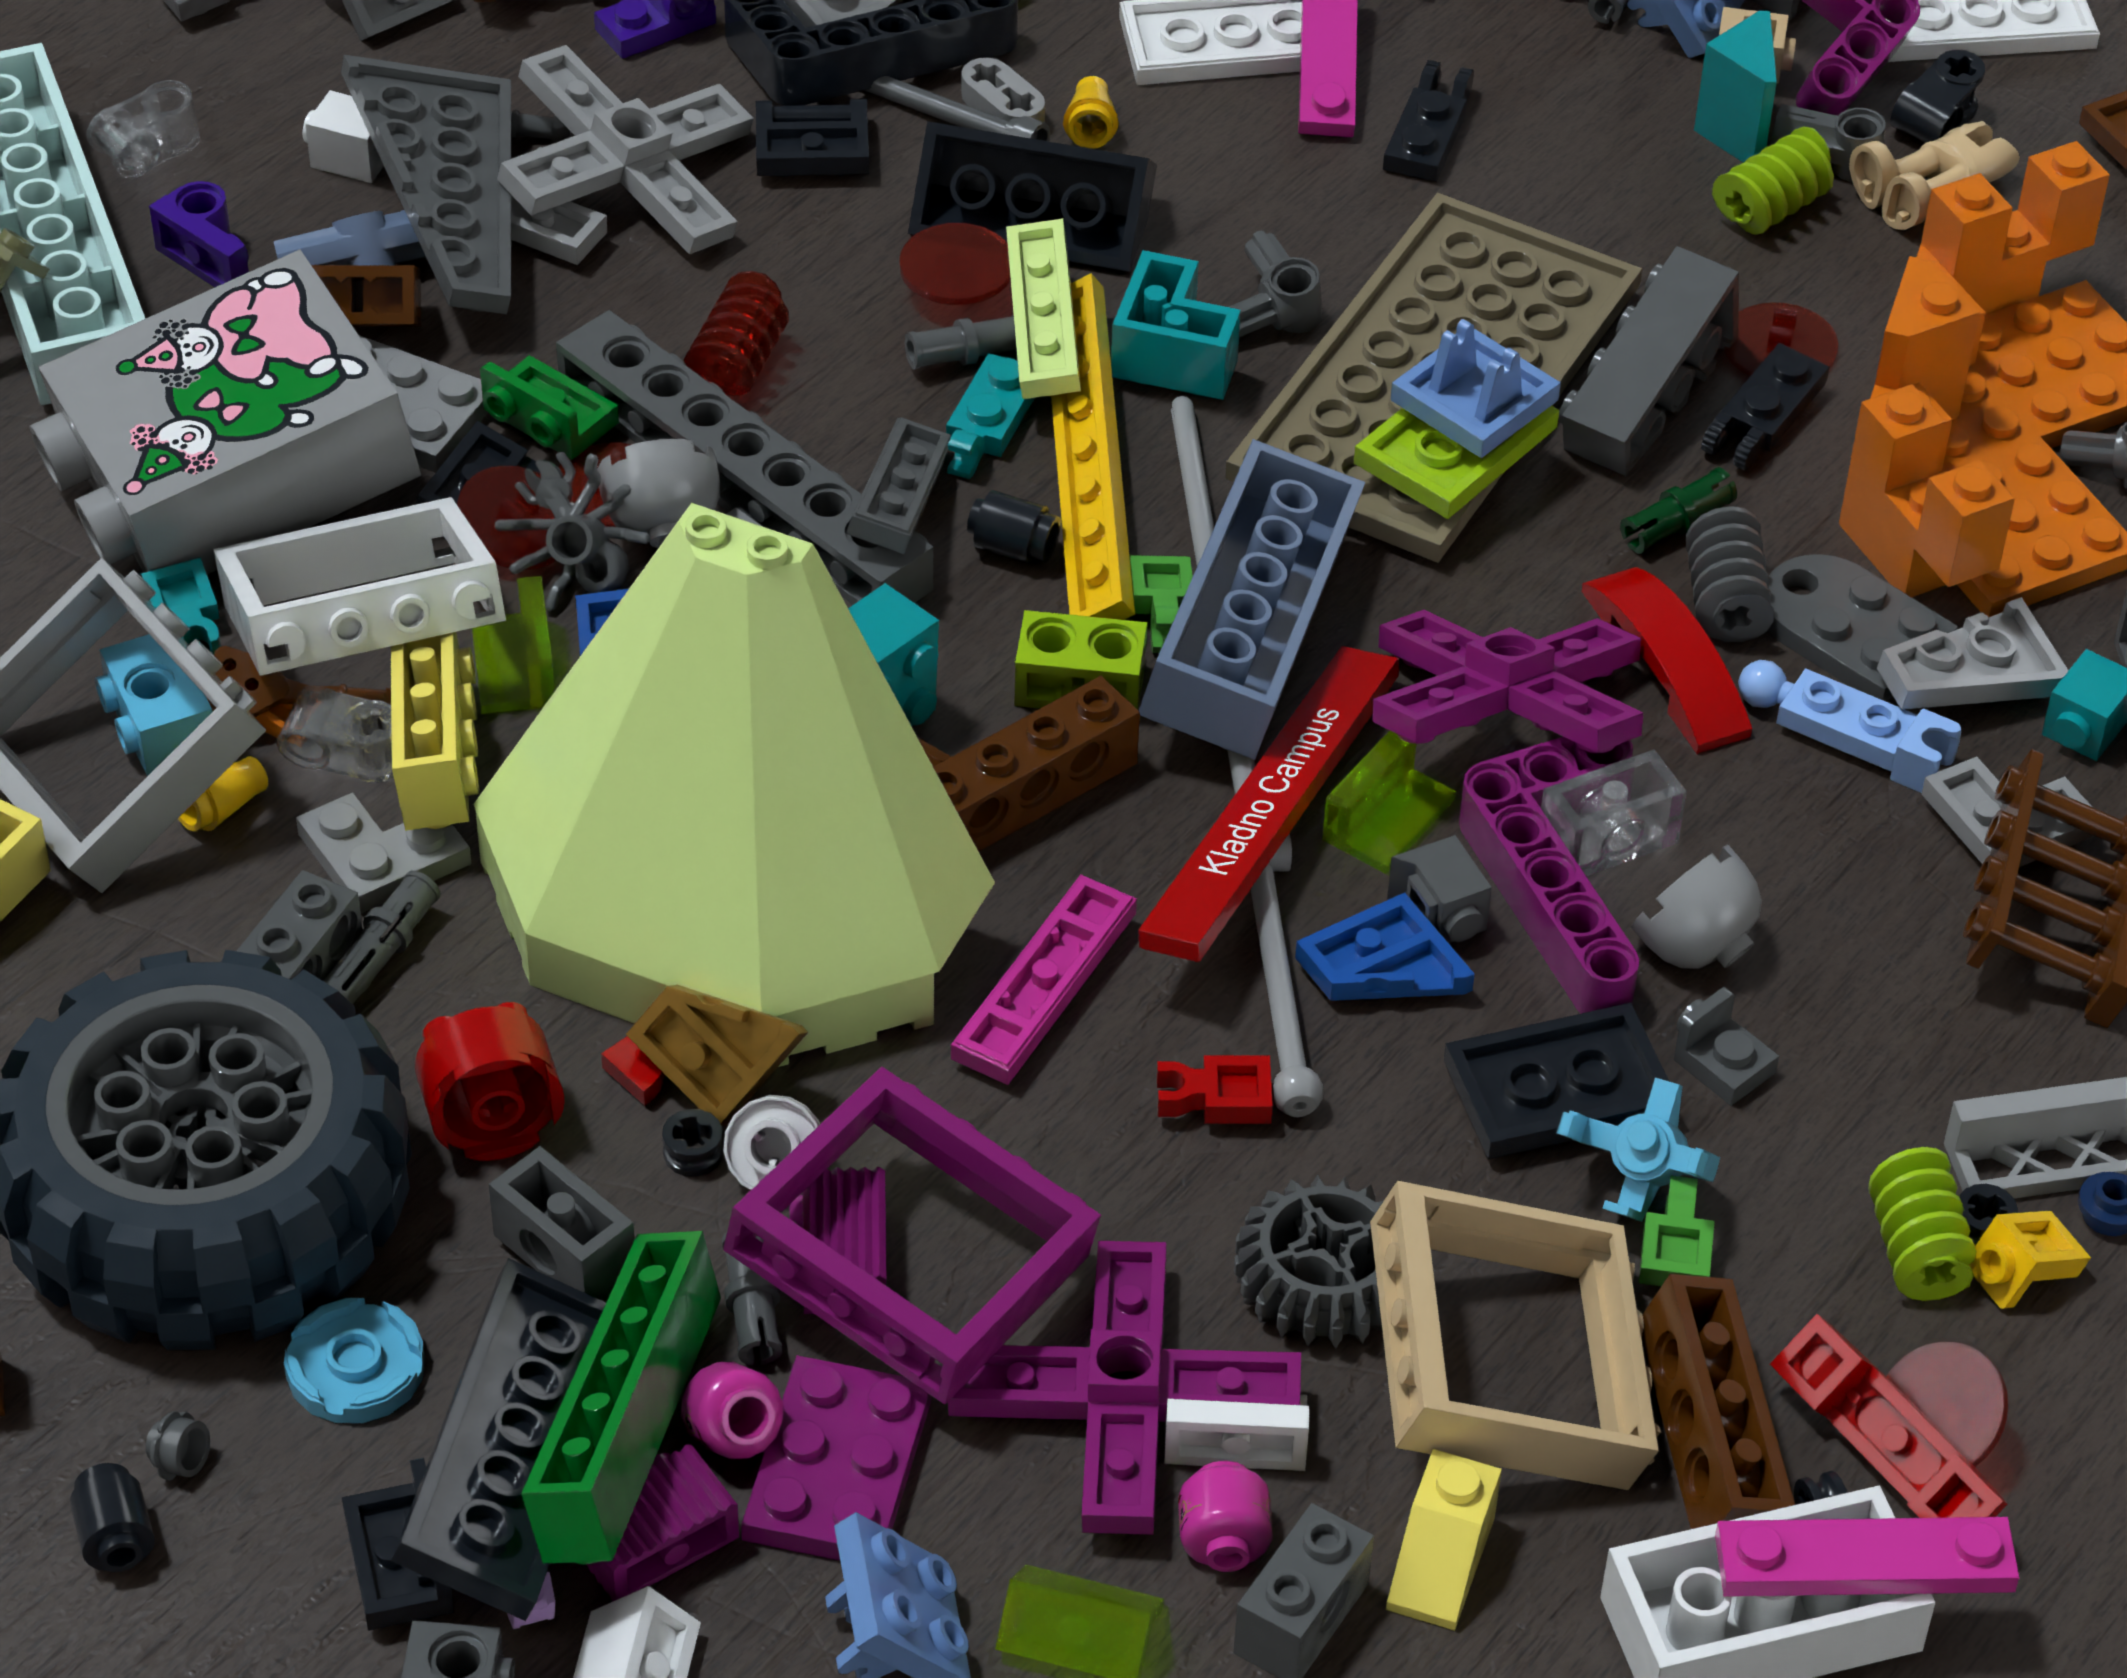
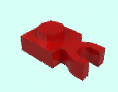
(1227, 1089)

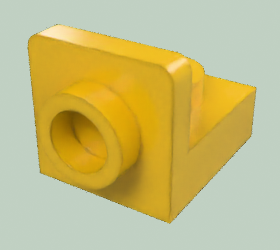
(2025, 1250)

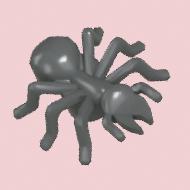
(574, 537)

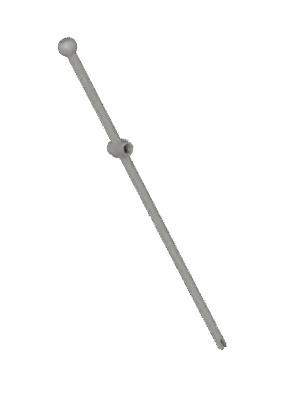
(1296, 1088)

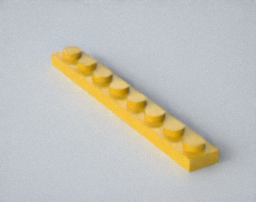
(1091, 471)

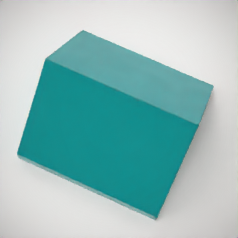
(1738, 88)

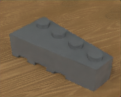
(1652, 361)

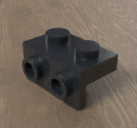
(388, 1590)

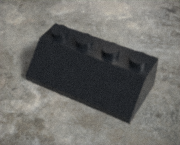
(1023, 180)

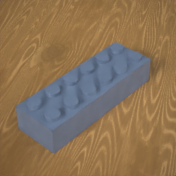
(1251, 599)

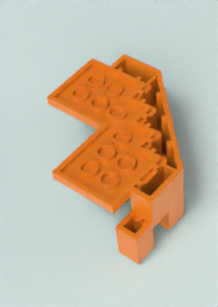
(1979, 386)

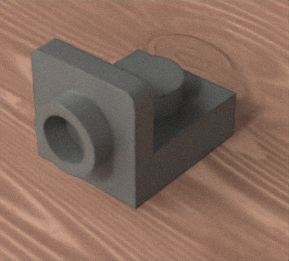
(1721, 1050)

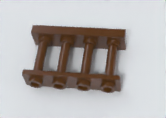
(2000, 884)

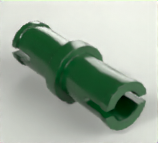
(1678, 510)

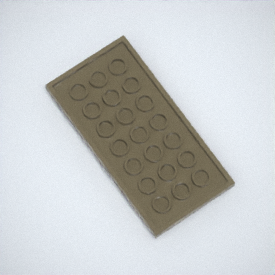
(1449, 266)

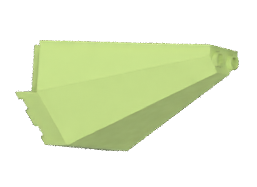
(731, 805)

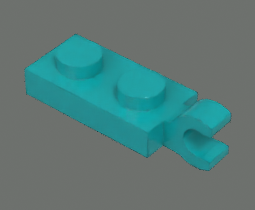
(986, 415)

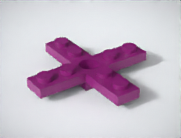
(1508, 673)
(1119, 1412)

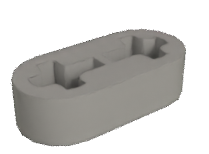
(1000, 91)

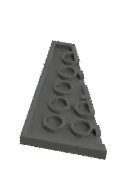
(443, 153)

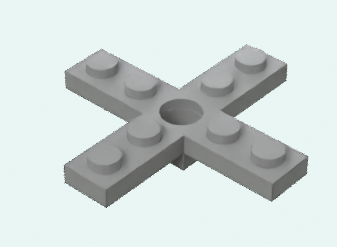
(627, 147)

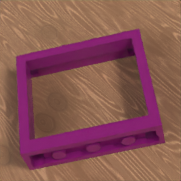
(862, 1304)

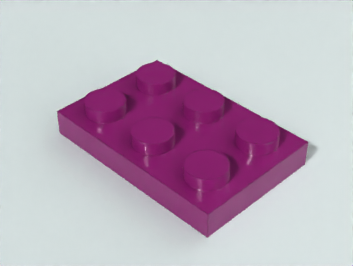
(837, 1453)

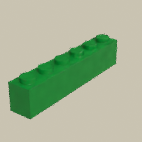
(621, 1399)

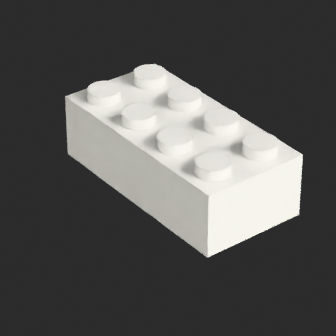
(1677, 1624)

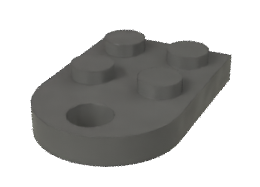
(1845, 618)

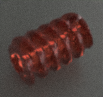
(739, 333)

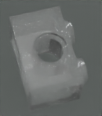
(1617, 811)

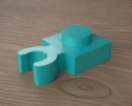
(190, 596)

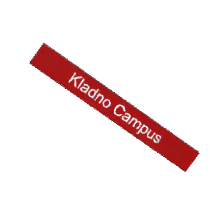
(1267, 805)

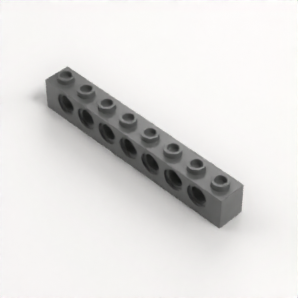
(756, 465)

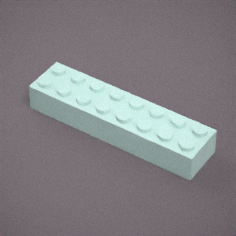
(57, 208)

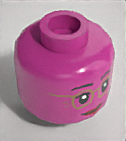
(732, 1410)
(1226, 1514)

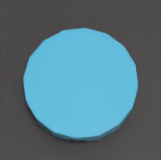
(354, 1361)

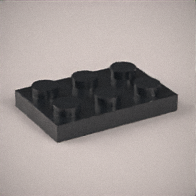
(1529, 1075)

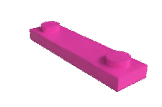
(1328, 67)
(1043, 979)
(1866, 1556)

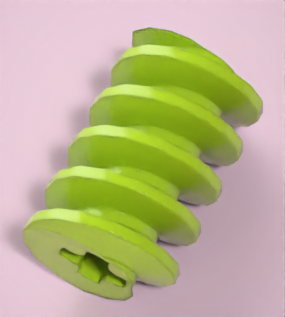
(1775, 181)
(1923, 1224)

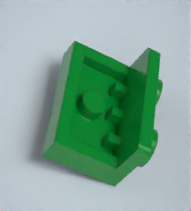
(547, 405)

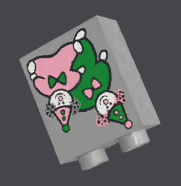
(223, 421)

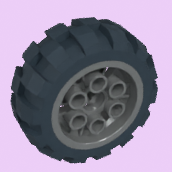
(100, 1147)

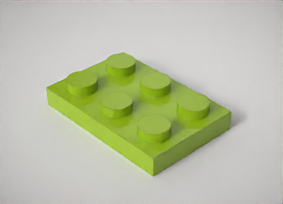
(1436, 468)

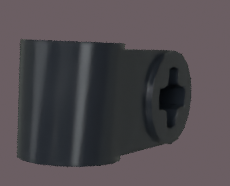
(1940, 97)

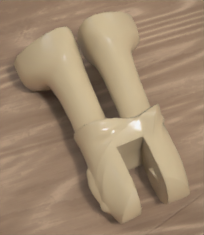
(1901, 182)

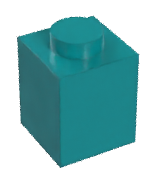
(2088, 705)

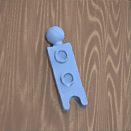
(1855, 722)

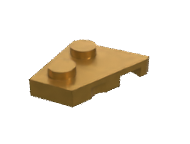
(713, 1047)

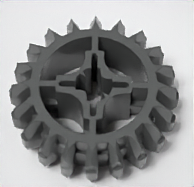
(1315, 1279)

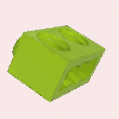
(1070, 650)

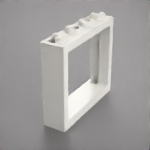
(363, 615)

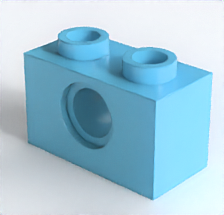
(151, 697)

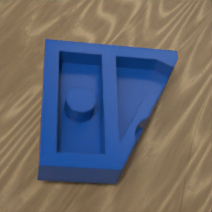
(1384, 955)

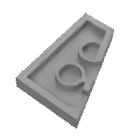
(1980, 663)

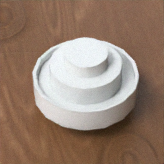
(764, 1135)

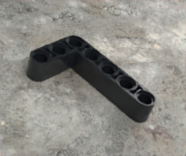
(851, 53)

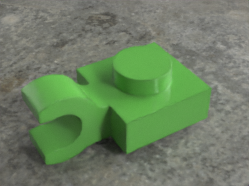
(1159, 590)
(1676, 1239)

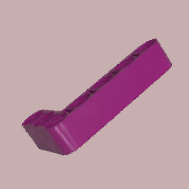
(1863, 33)
(1539, 874)

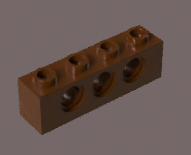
(1042, 761)
(1712, 1402)

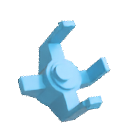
(1644, 1149)

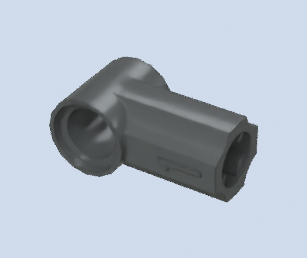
(1840, 132)

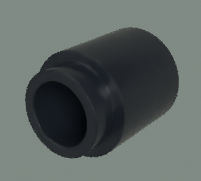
(1013, 527)
(111, 1518)

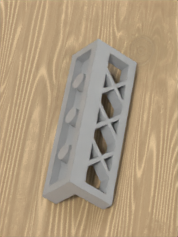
(2025, 1122)

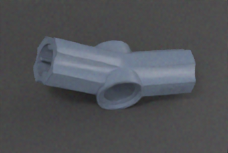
(358, 241)

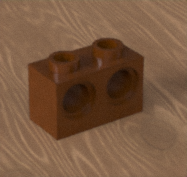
(375, 293)

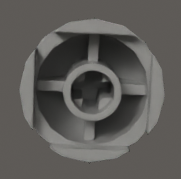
(663, 482)
(1704, 914)

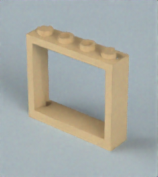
(1595, 1251)

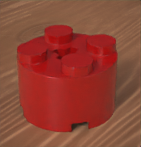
(488, 1081)

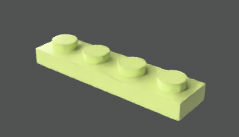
(1043, 309)

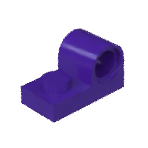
(643, 24)
(195, 233)

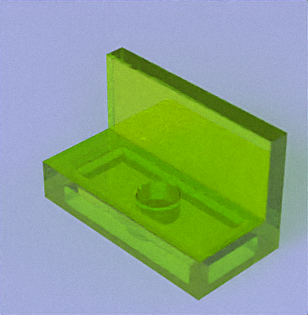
(516, 655)
(1383, 804)
(1077, 1623)

